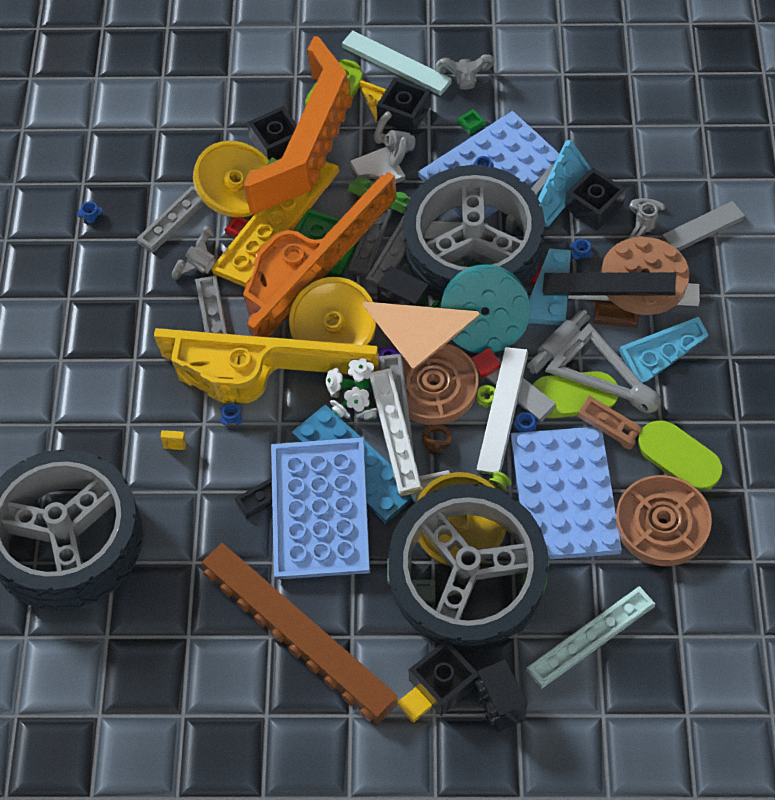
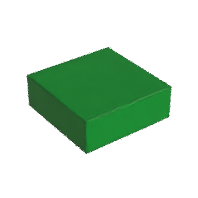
(471, 122)

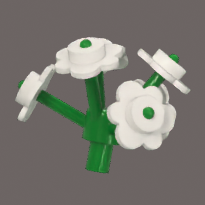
(358, 395)

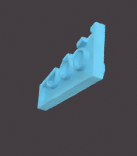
(564, 175)
(550, 309)
(658, 351)

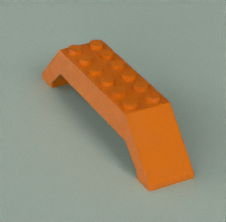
(311, 139)

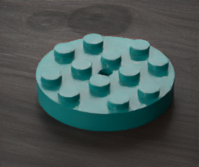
(502, 294)

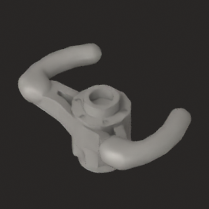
(465, 69)
(396, 141)
(646, 215)
(197, 257)

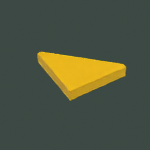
(372, 96)

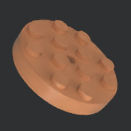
(647, 255)
(455, 387)
(667, 499)

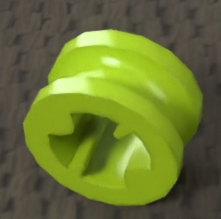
(486, 389)
(500, 481)

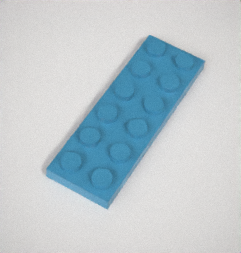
(380, 485)

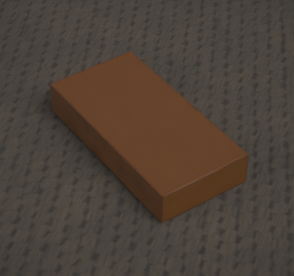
(611, 314)

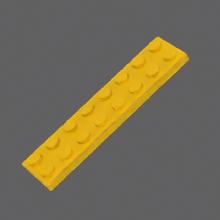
(239, 257)

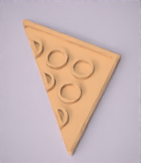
(419, 330)

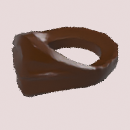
(435, 446)

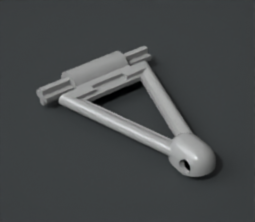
(568, 341)

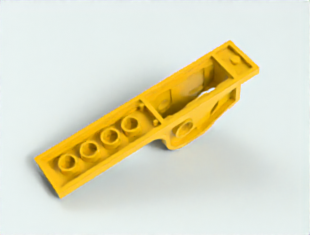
(239, 365)

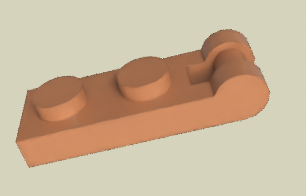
(609, 422)

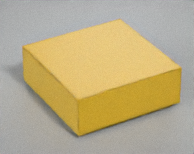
(173, 440)
(414, 704)

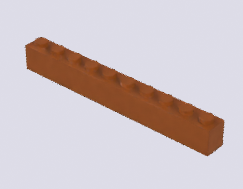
(300, 634)

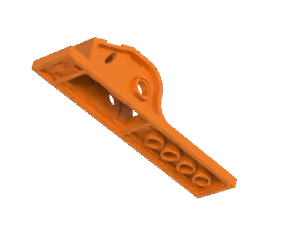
(294, 261)

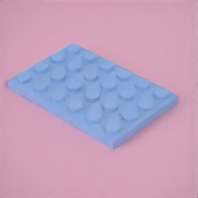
(509, 145)
(567, 490)
(319, 509)

